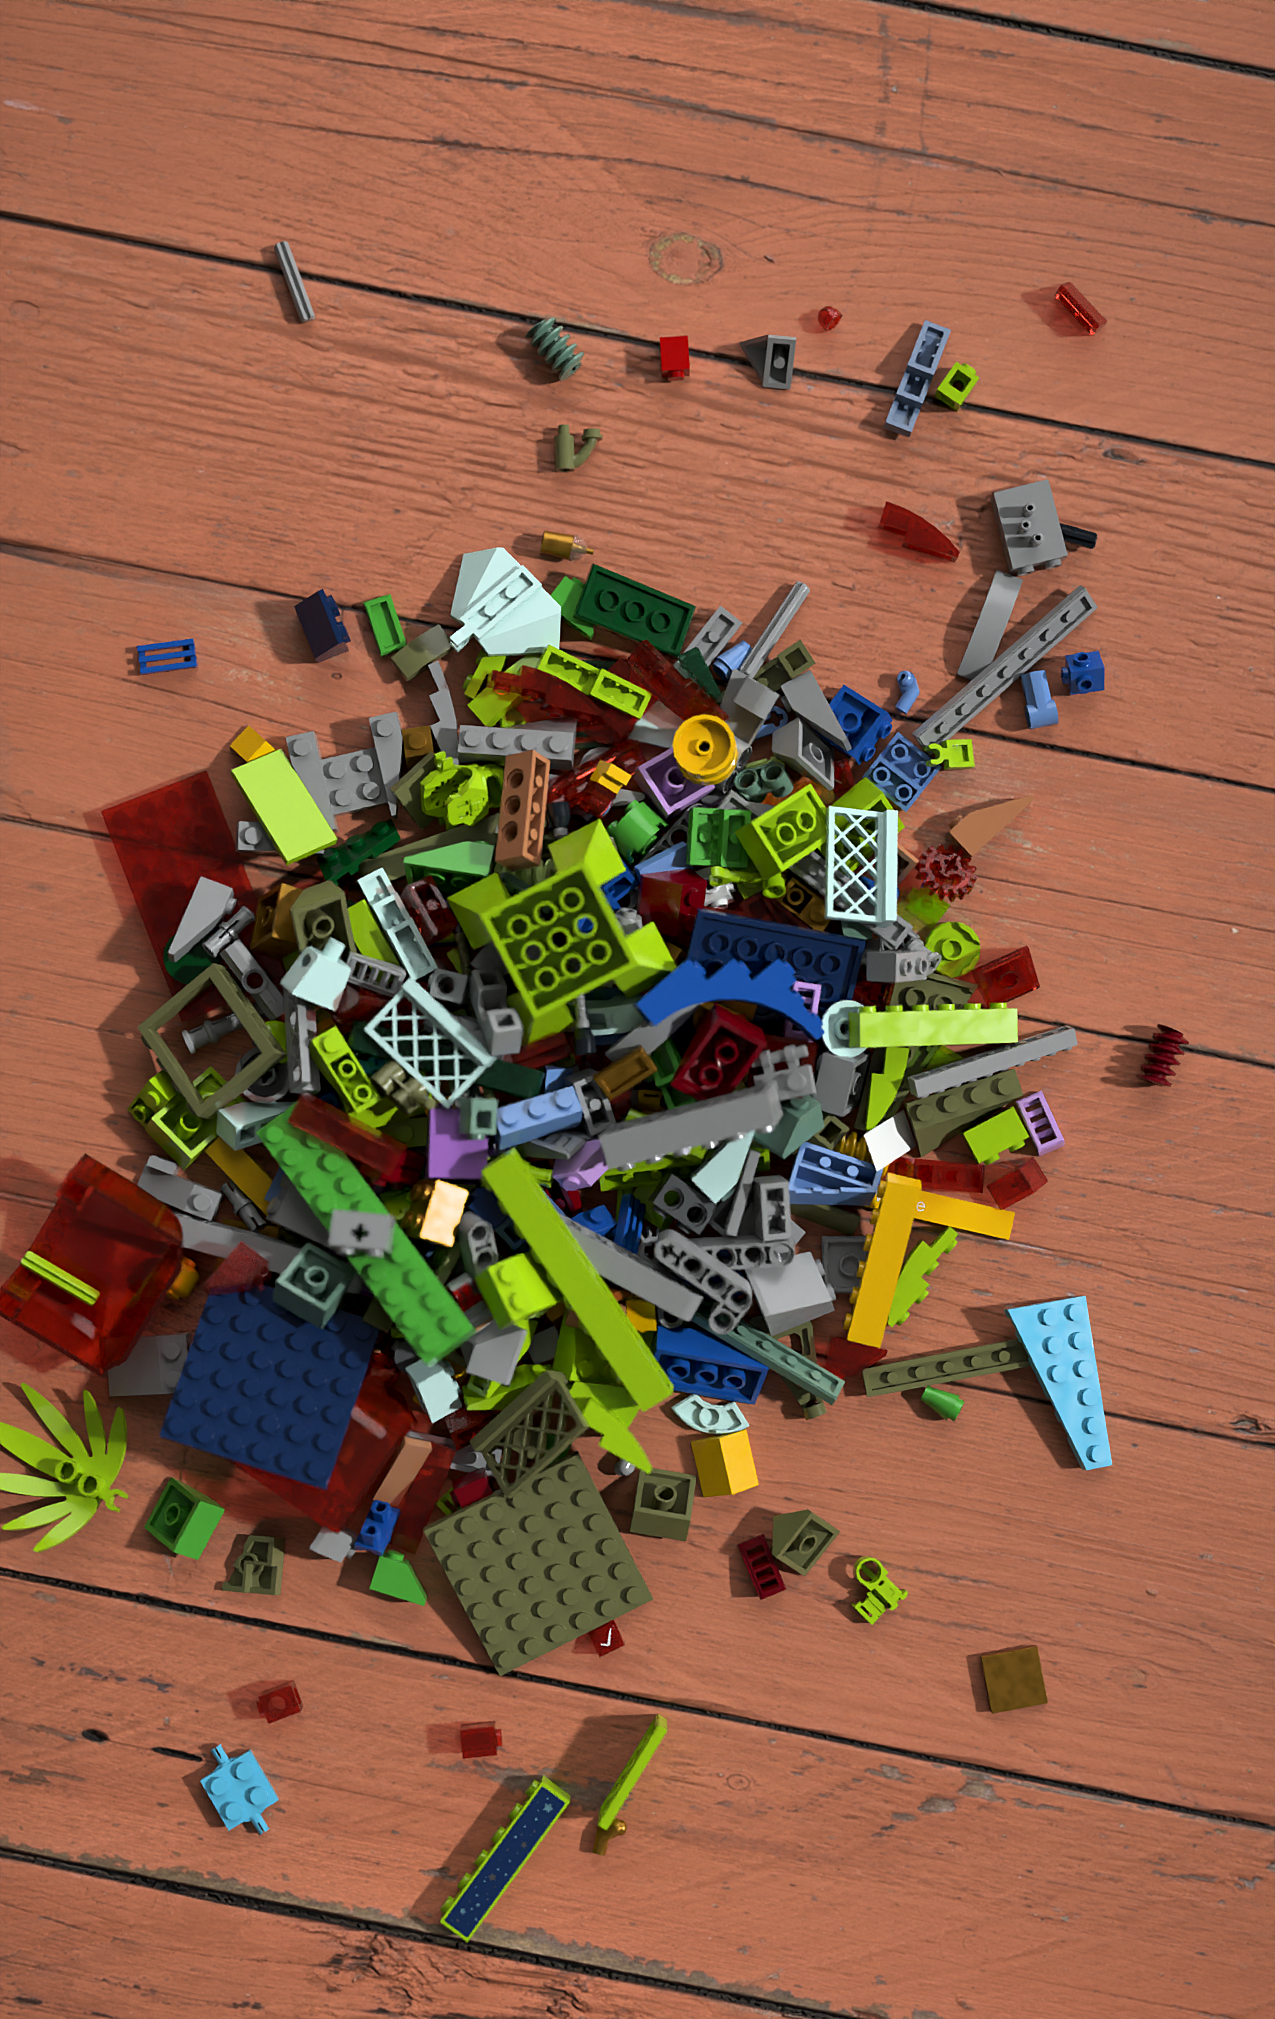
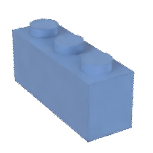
(537, 1117)

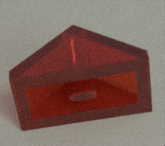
(877, 992)
(1017, 1184)

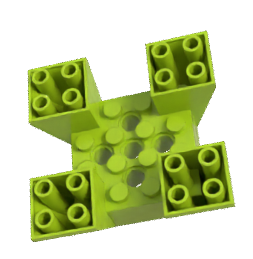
(513, 923)

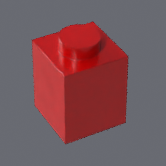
(674, 357)

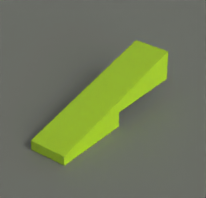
(595, 682)

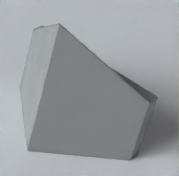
(772, 359)

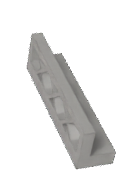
(300, 1030)

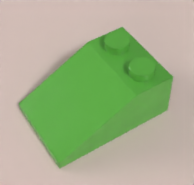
(453, 866)

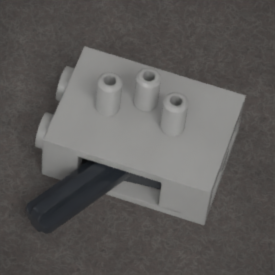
(1032, 528)

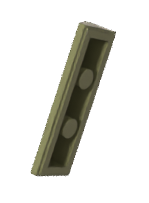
(827, 1216)

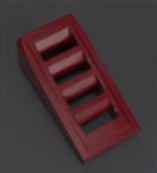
(769, 1590)

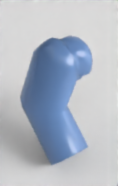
(909, 690)

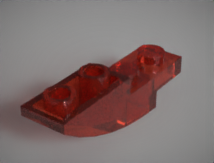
(669, 685)
(556, 695)

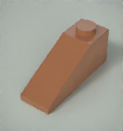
(981, 826)

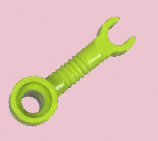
(772, 887)

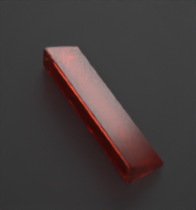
(571, 785)

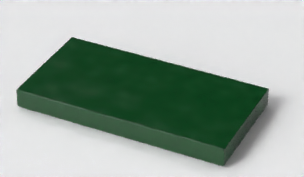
(634, 611)

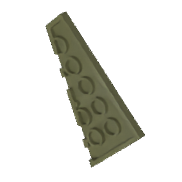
(932, 991)

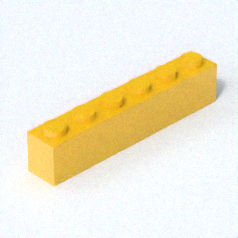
(883, 1259)

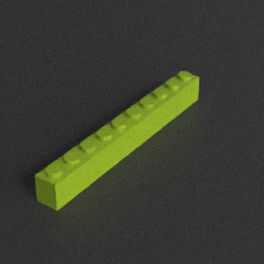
(577, 1279)

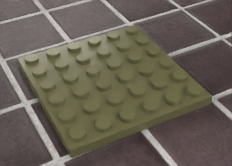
(538, 1564)

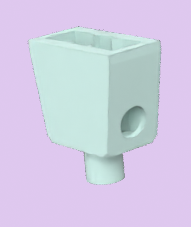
(319, 975)

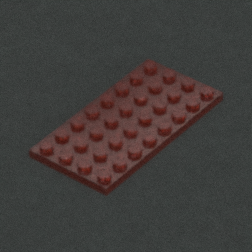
(164, 849)

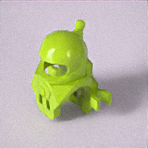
(461, 791)

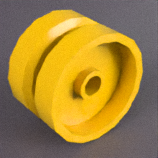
(702, 733)

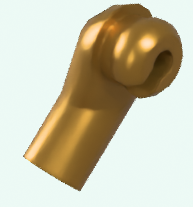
(602, 1836)

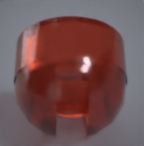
(829, 317)

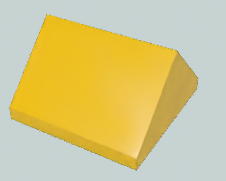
(724, 1464)

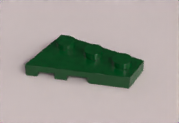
(349, 855)

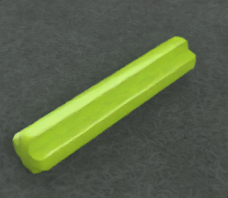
(60, 1278)

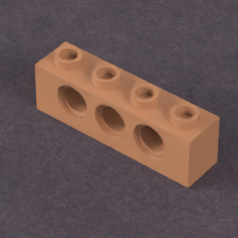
(522, 810)

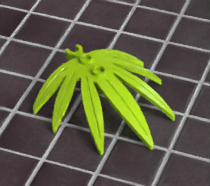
(81, 1479)

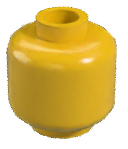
(185, 1281)

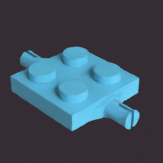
(239, 1789)

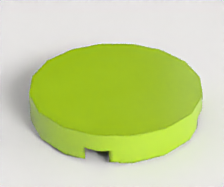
(957, 946)

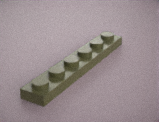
(944, 1367)

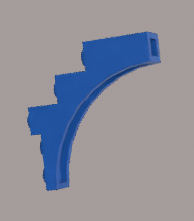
(731, 982)

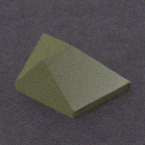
(801, 1539)

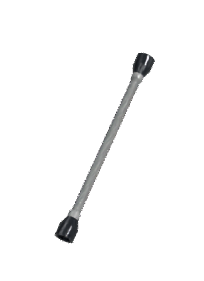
(583, 1039)

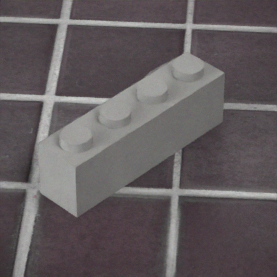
(491, 745)

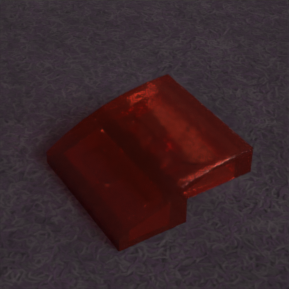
(544, 1052)

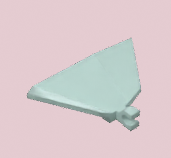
(503, 606)

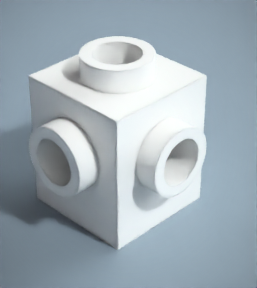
(717, 896)

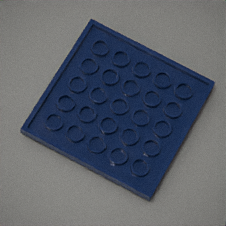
(813, 954)
(270, 1385)

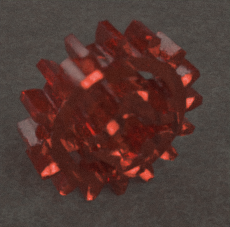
(959, 876)

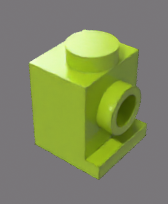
(951, 396)

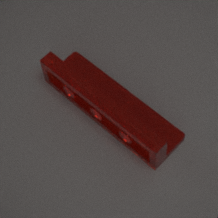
(347, 1133)

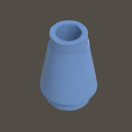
(731, 660)

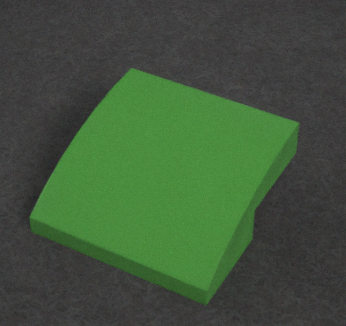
(714, 839)

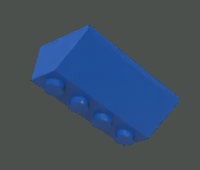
(707, 1364)

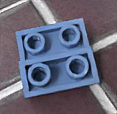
(902, 771)

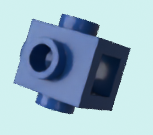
(1083, 672)

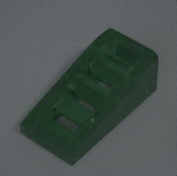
(697, 669)

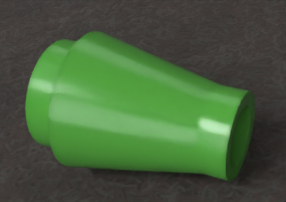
(944, 1403)

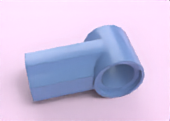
(1039, 707)

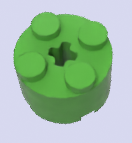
(637, 831)

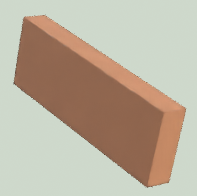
(401, 1471)

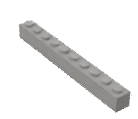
(992, 1061)

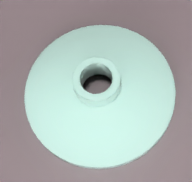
(832, 1020)

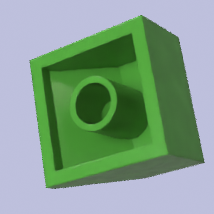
(184, 1519)

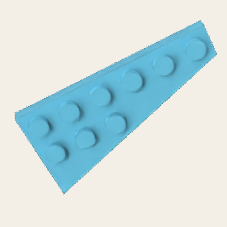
(1064, 1362)

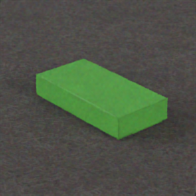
(385, 625)

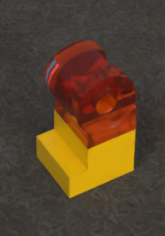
(602, 789)

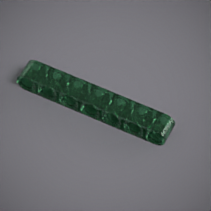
(500, 1076)

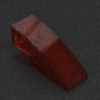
(917, 532)

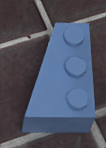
(831, 1178)

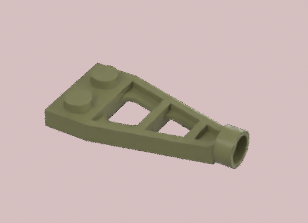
(805, 1332)

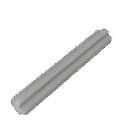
(774, 629)

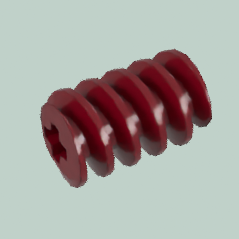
(1163, 1056)

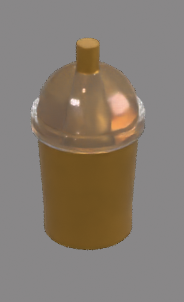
(564, 546)

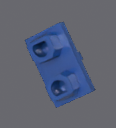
(377, 1528)

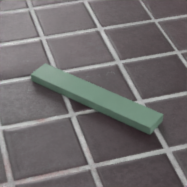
(774, 1355)

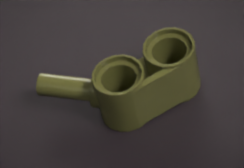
(404, 1094)

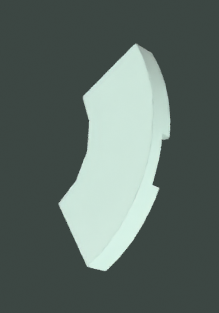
(710, 1417)

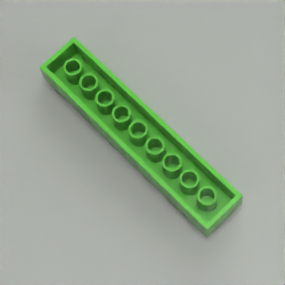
(399, 1279)

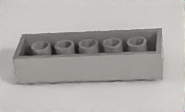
(691, 1126)

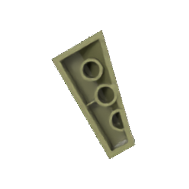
(956, 1109)

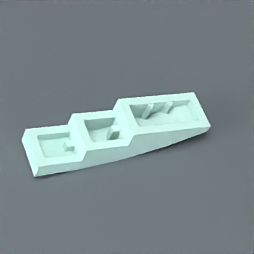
(397, 924)

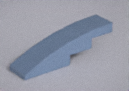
(917, 378)

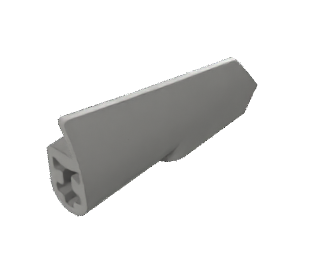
(747, 706)

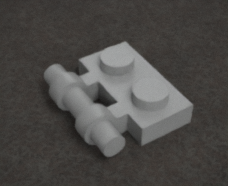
(789, 1083)

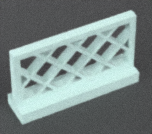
(885, 866)
(447, 1024)

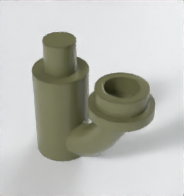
(564, 448)

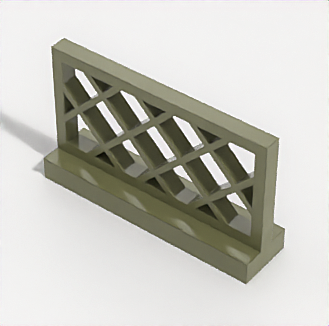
(522, 1411)

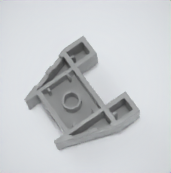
(353, 779)

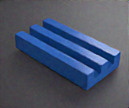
(144, 670)
(630, 1223)

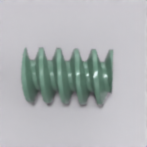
(555, 348)

